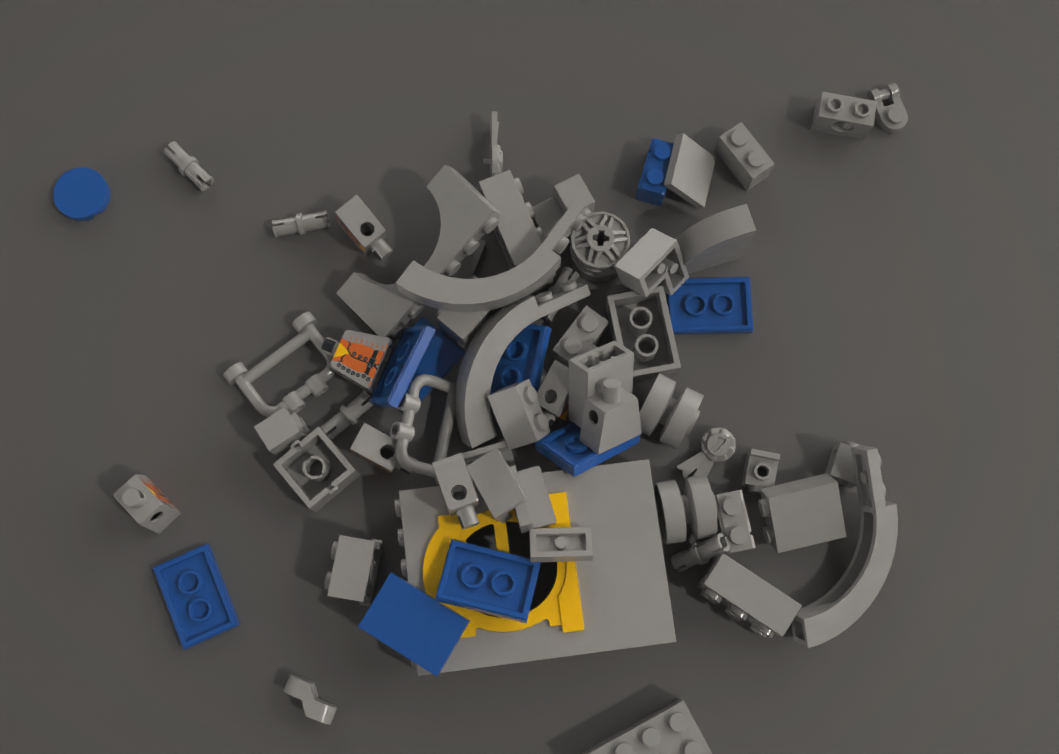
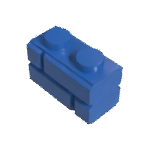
(651, 184)

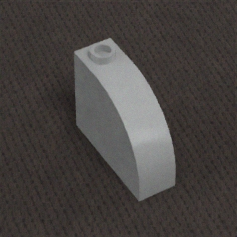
(717, 239)

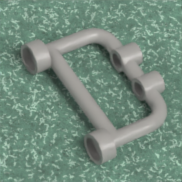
(293, 401)
(404, 431)

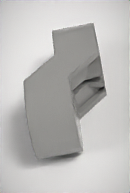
(307, 692)

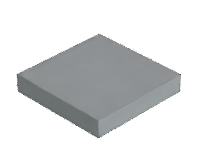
(690, 170)

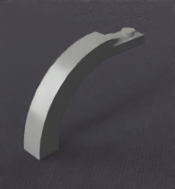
(497, 290)
(486, 349)
(869, 564)

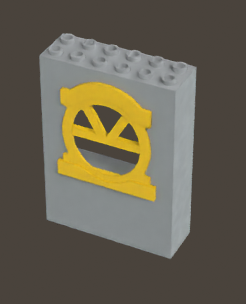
(594, 604)

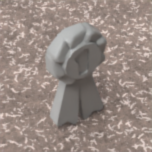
(496, 154)
(716, 446)

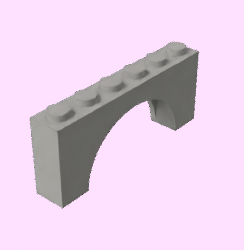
(464, 220)

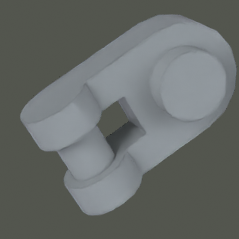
(891, 117)

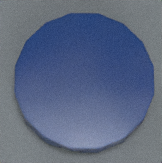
(81, 194)

